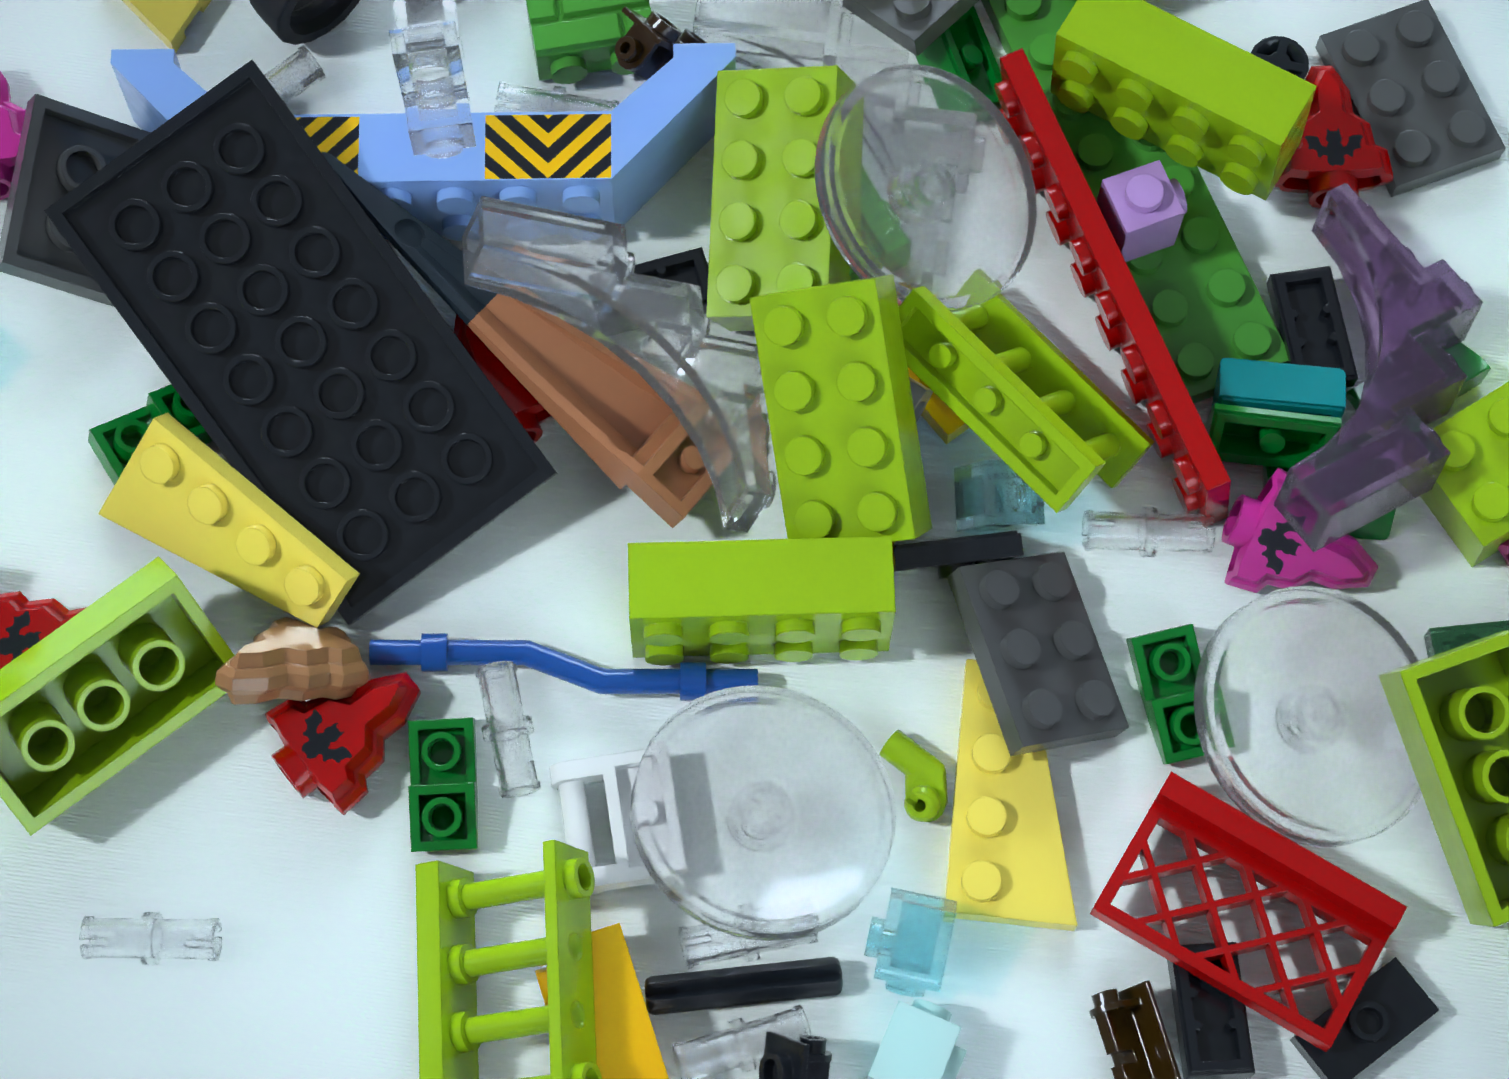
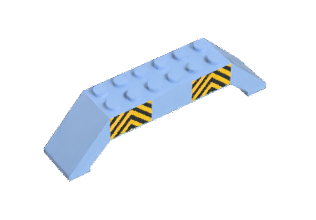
(556, 161)

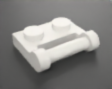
(618, 774)

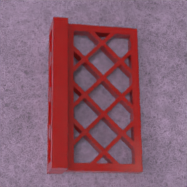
(1273, 862)

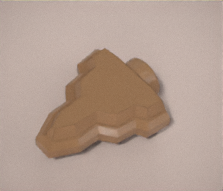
(293, 664)

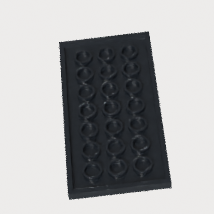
(300, 336)

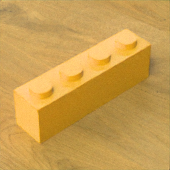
(622, 1024)

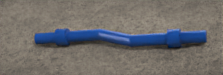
(437, 652)

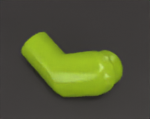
(924, 777)

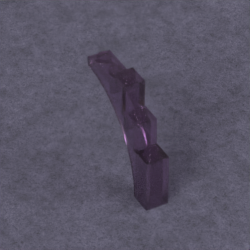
(1407, 322)

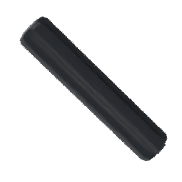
(743, 985)

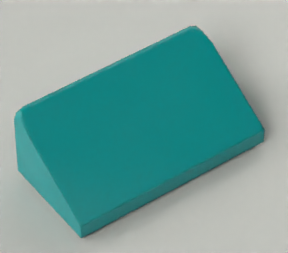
(1281, 387)

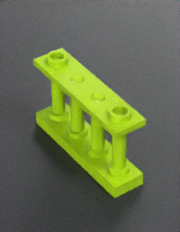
(1020, 395)
(452, 964)

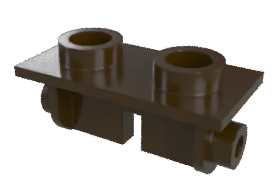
(650, 43)
(1134, 1033)

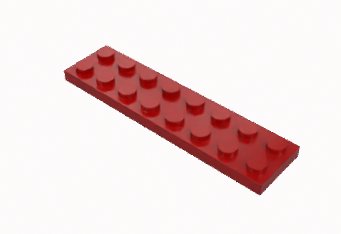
(1123, 312)

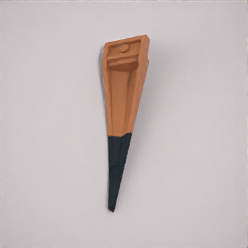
(568, 372)

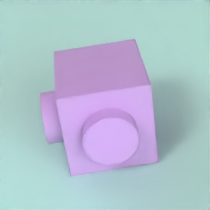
(1142, 209)

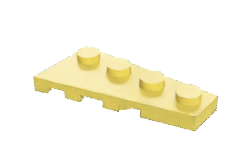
(217, 519)
(1004, 826)

